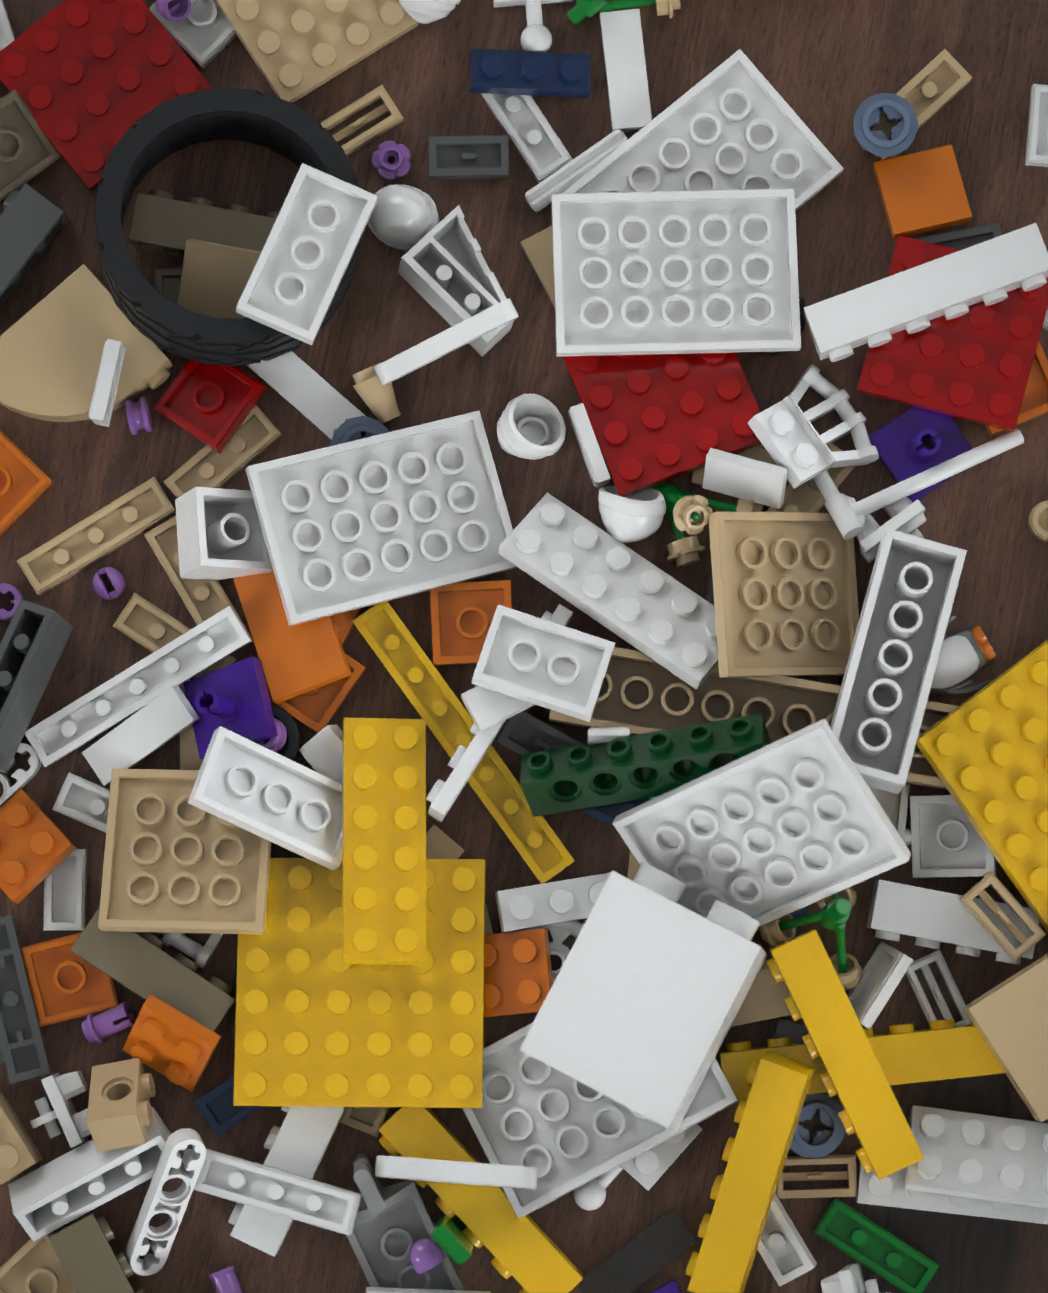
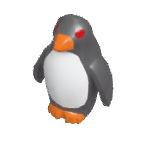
(961, 659)

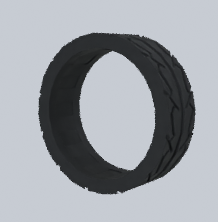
(167, 128)

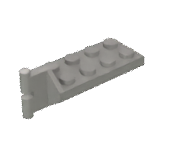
(386, 1229)

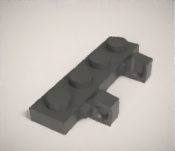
(20, 1032)

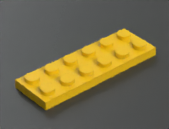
(384, 841)

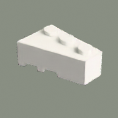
(454, 276)

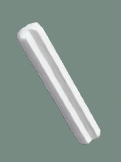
(562, 179)

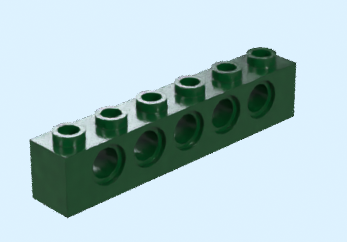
(635, 767)

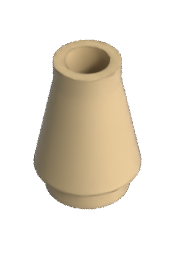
(378, 398)

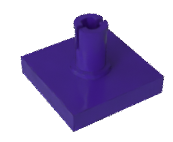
(917, 443)
(232, 699)

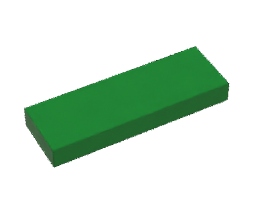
(452, 1239)
(875, 1247)

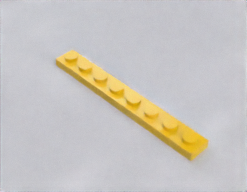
(452, 727)

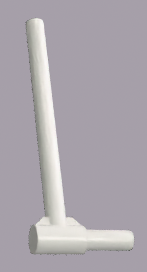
(850, 515)

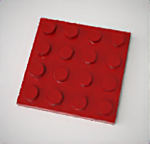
(95, 73)
(961, 365)
(663, 412)

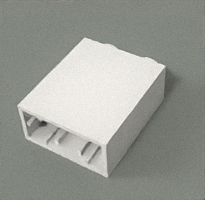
(647, 995)

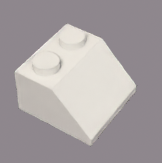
(220, 535)

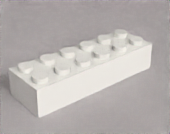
(895, 655)

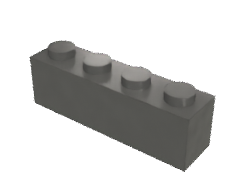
(26, 233)
(26, 665)

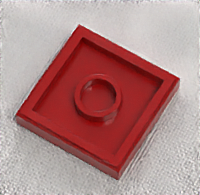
(210, 401)

